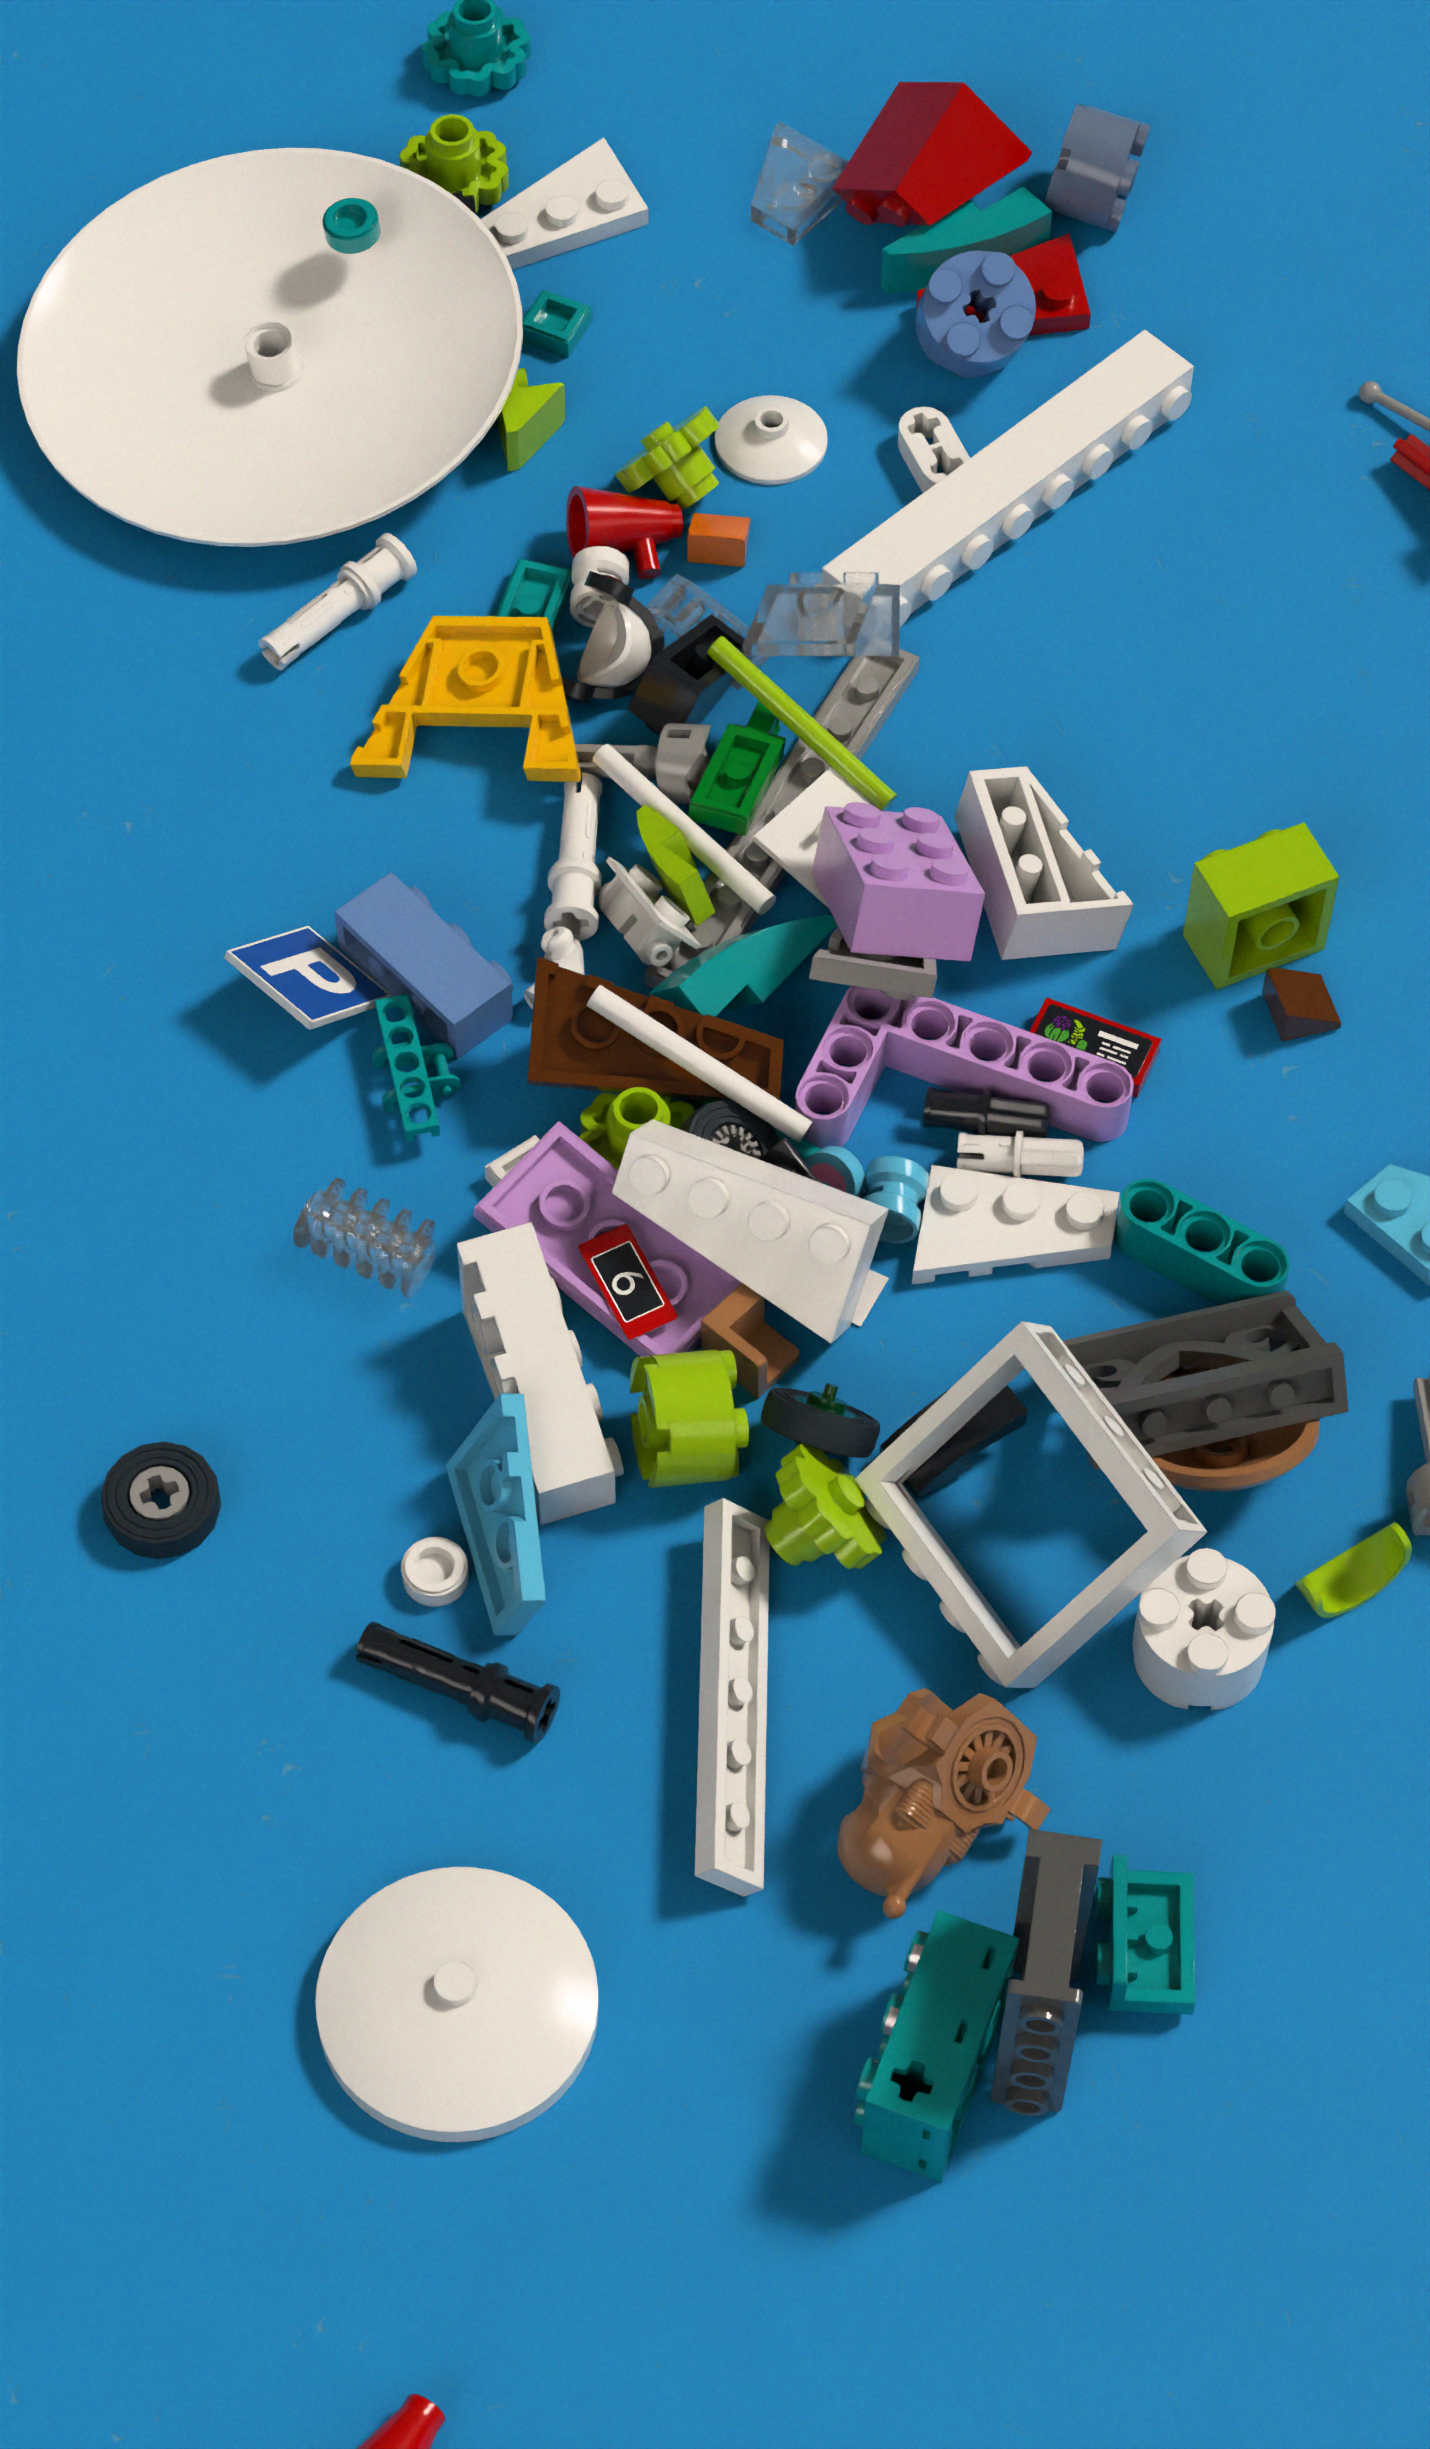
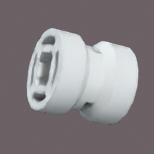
(584, 601)

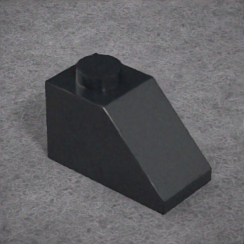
(684, 679)

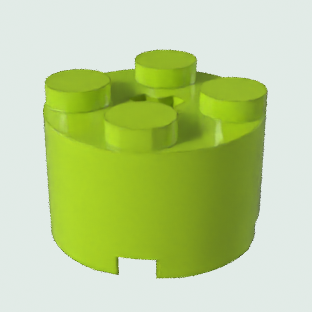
(687, 1418)

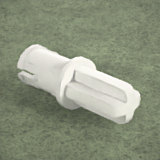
(1020, 1155)

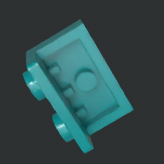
(1149, 1939)

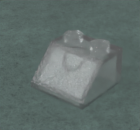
(827, 618)

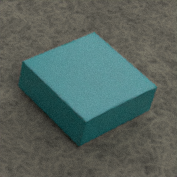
(556, 323)

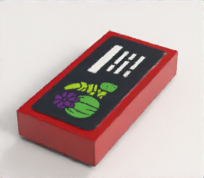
(1099, 1037)

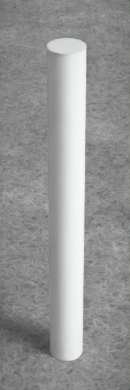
(697, 840)
(699, 1063)

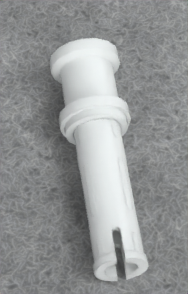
(357, 588)
(574, 876)

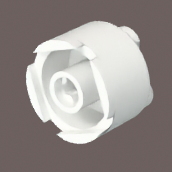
(1203, 1632)

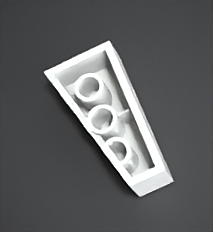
(756, 1221)

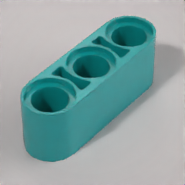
(1187, 1223)

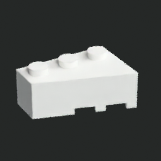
(1036, 879)

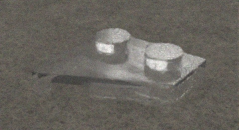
(795, 185)

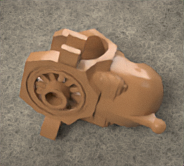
(930, 1790)

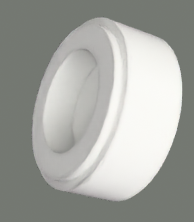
(435, 1571)

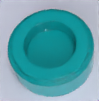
(351, 225)

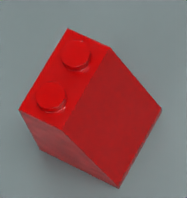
(927, 155)

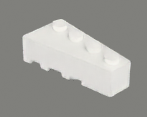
(530, 1352)

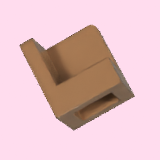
(758, 1349)

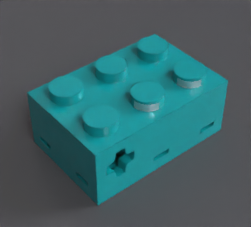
(934, 2044)

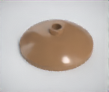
(1240, 1460)

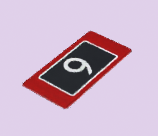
(627, 1282)

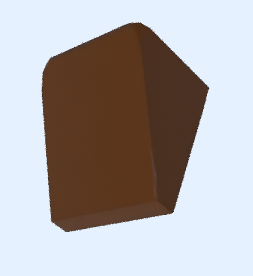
(1299, 1003)

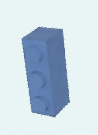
(416, 953)

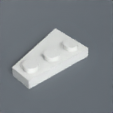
(569, 209)
(1004, 1220)

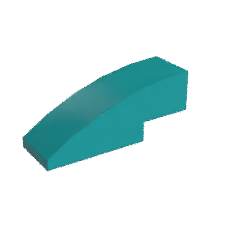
(1004, 227)
(744, 967)

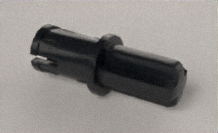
(986, 1113)

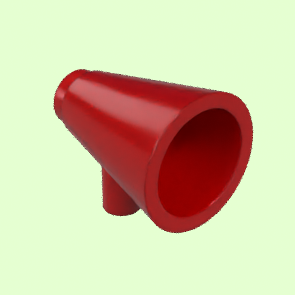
(622, 524)

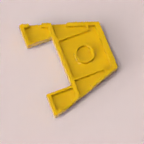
(477, 676)

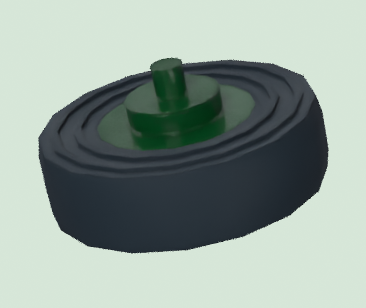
(820, 1421)

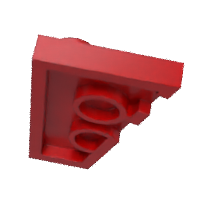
(1055, 284)

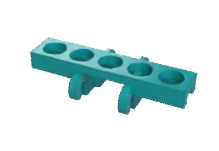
(410, 1054)

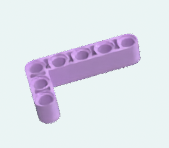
(955, 1064)

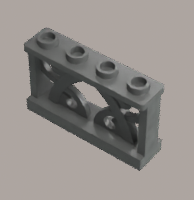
(1264, 1375)
(1041, 2007)

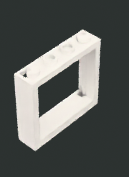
(1111, 1444)

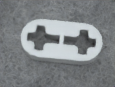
(924, 458)

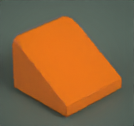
(718, 539)

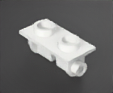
(649, 921)

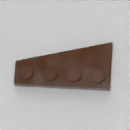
(588, 1052)

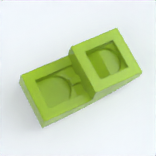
(674, 864)

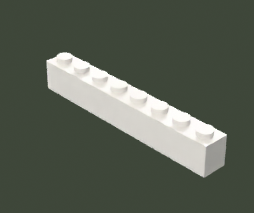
(1023, 473)

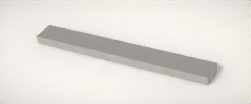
(854, 717)

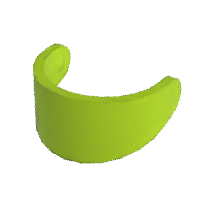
(1357, 1573)

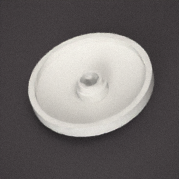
(457, 2004)

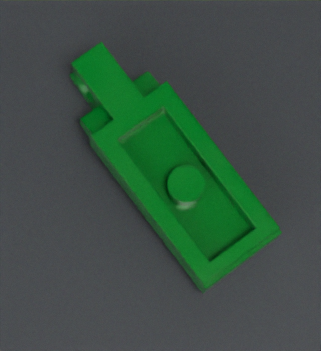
(739, 773)

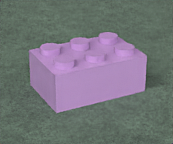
(897, 883)

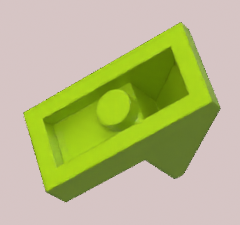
(529, 418)

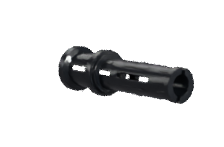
(485, 1690)

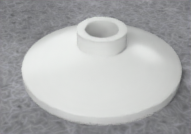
(771, 440)

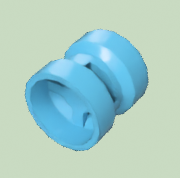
(900, 1188)

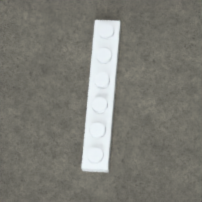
(733, 1699)

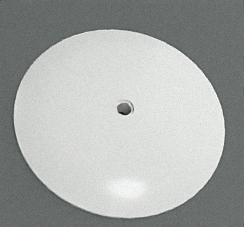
(245, 378)

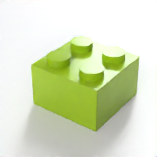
(1260, 905)

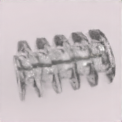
(367, 1237)

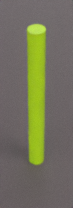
(801, 723)

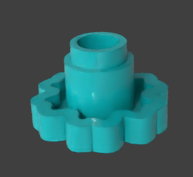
(476, 48)

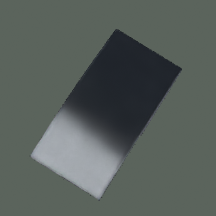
(991, 1423)

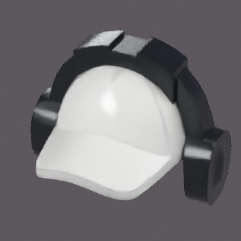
(618, 646)

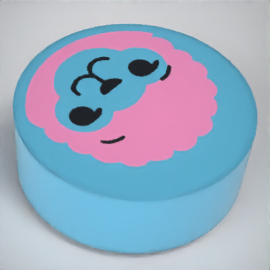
(838, 1169)

